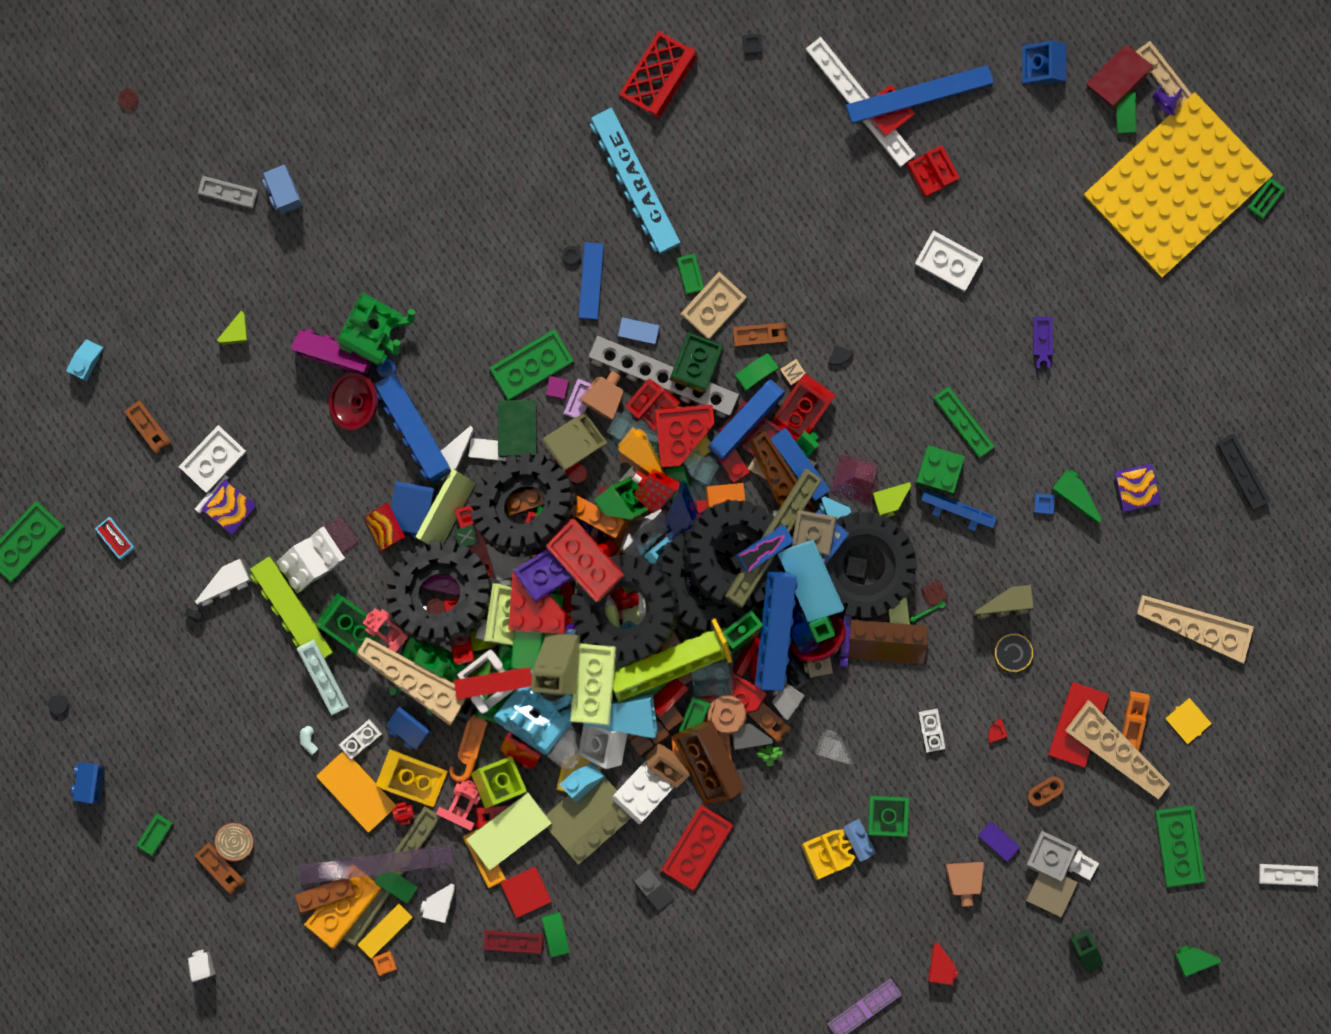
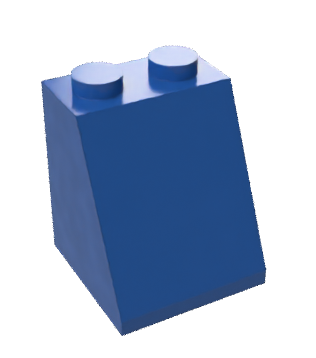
(411, 506)

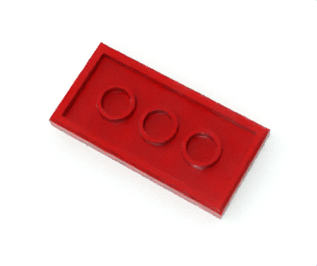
(585, 560)
(1065, 745)
(697, 847)

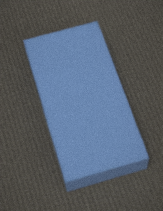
(638, 331)

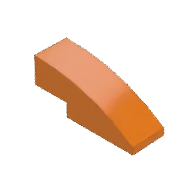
(1135, 718)

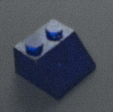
(682, 510)

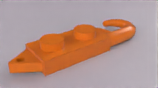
(470, 746)

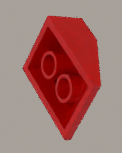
(803, 407)

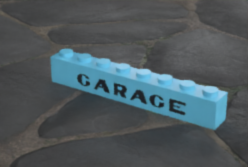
(635, 181)

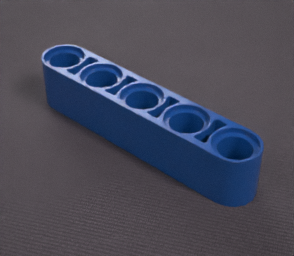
(746, 420)

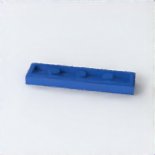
(591, 281)
(797, 459)

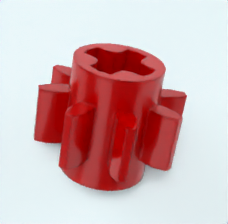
(403, 813)

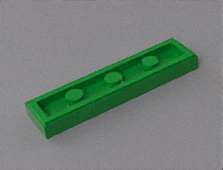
(964, 422)

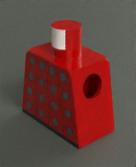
(654, 489)

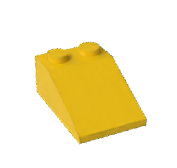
(411, 778)

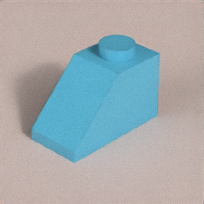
(84, 360)
(582, 781)

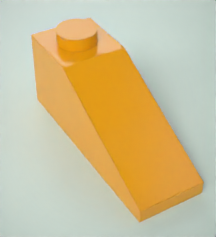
(639, 449)

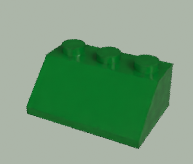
(620, 500)

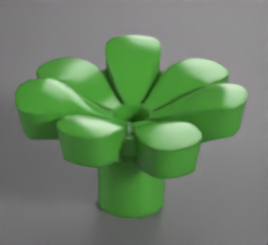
(769, 754)

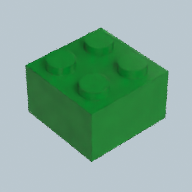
(940, 470)
(888, 816)

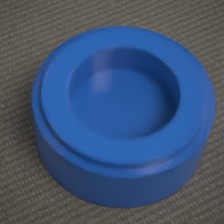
(386, 368)

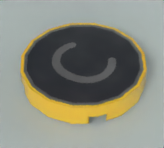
(1013, 652)

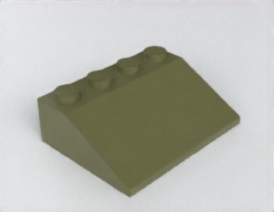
(588, 823)

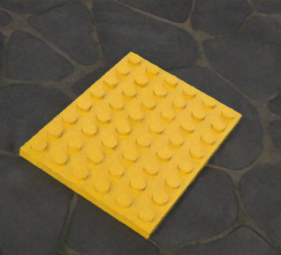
(1178, 185)

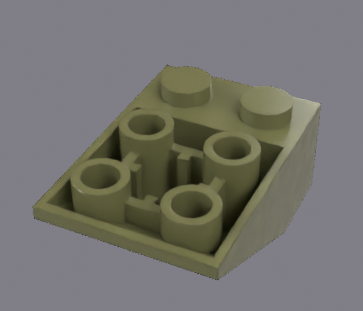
(574, 441)
(1015, 599)
(557, 665)

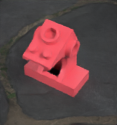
(393, 638)
(456, 814)

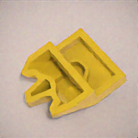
(828, 853)

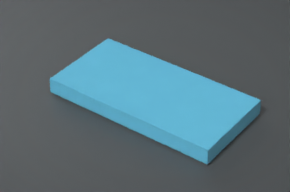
(814, 585)

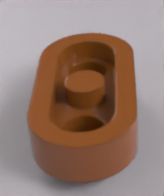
(1045, 791)

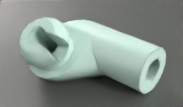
(305, 739)

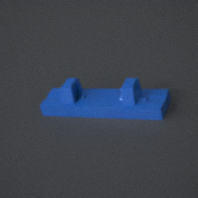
(941, 502)

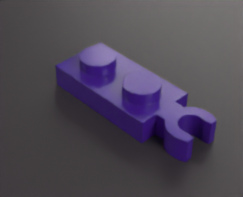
(1043, 339)
(845, 646)

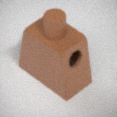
(603, 395)
(965, 880)

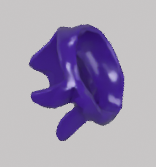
(1172, 102)

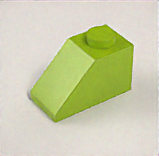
(890, 499)

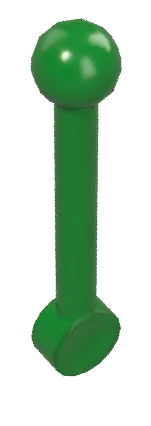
(941, 604)

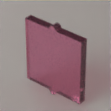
(341, 534)

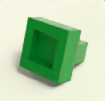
(807, 443)

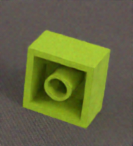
(498, 782)

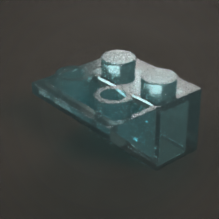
(714, 679)

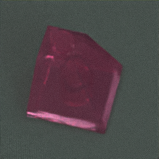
(854, 478)

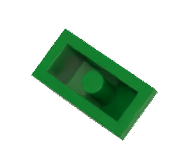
(742, 631)
(1194, 960)

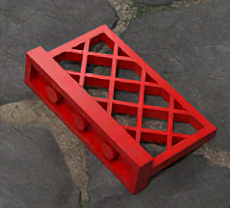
(674, 79)

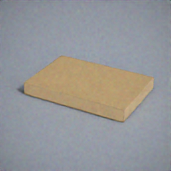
(713, 305)

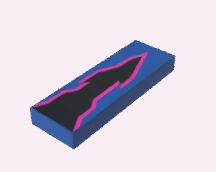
(764, 548)

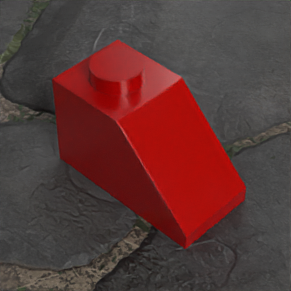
(941, 967)

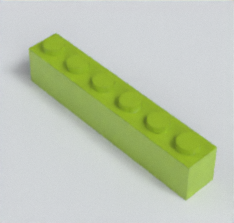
(288, 605)
(667, 665)

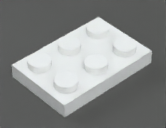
(948, 261)
(212, 459)
(642, 793)

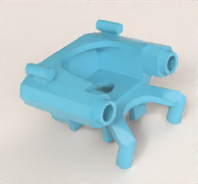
(539, 732)

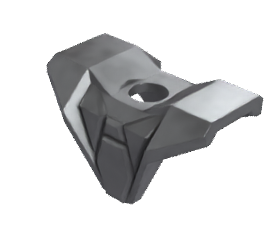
(655, 528)

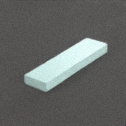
(322, 677)

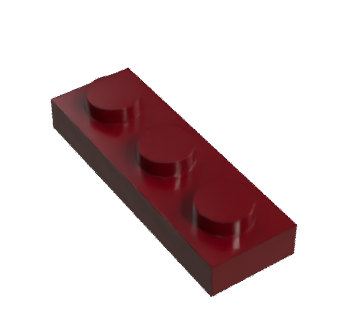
(513, 941)

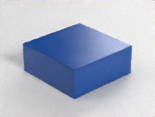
(1044, 503)

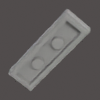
(227, 192)

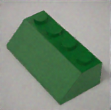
(528, 644)

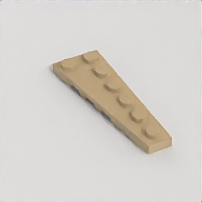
(1214, 632)
(421, 684)
(1109, 743)

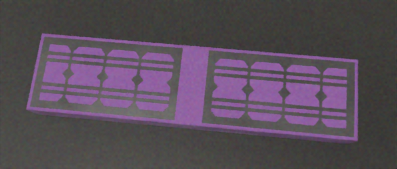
(865, 1008)

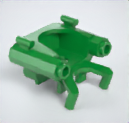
(362, 339)
(432, 658)

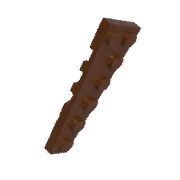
(775, 470)

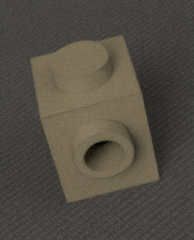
(818, 668)

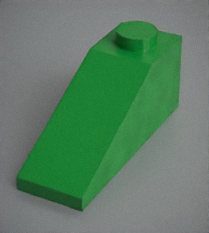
(1075, 493)

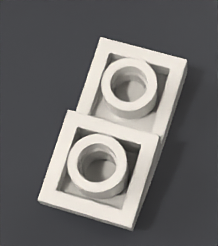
(931, 730)
(360, 739)

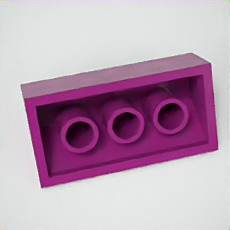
(326, 350)

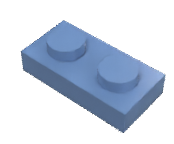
(859, 840)

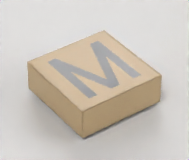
(793, 372)

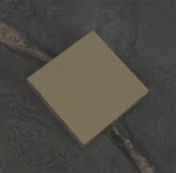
(814, 527)
(1051, 894)

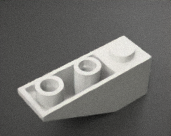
(228, 578)

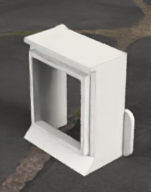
(482, 704)

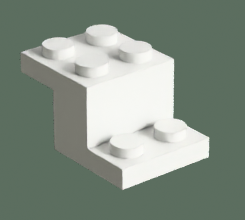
(310, 560)

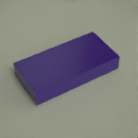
(998, 841)

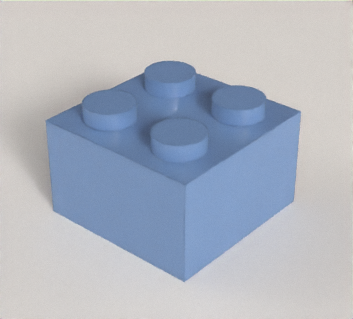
(284, 194)

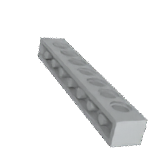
(602, 346)

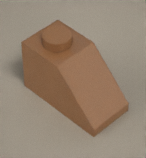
(666, 765)

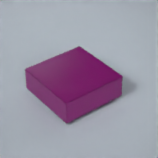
(557, 387)

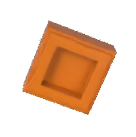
(384, 963)

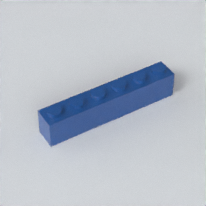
(413, 427)
(775, 632)

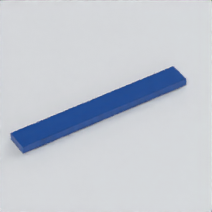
(919, 94)

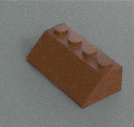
(888, 641)
(708, 763)

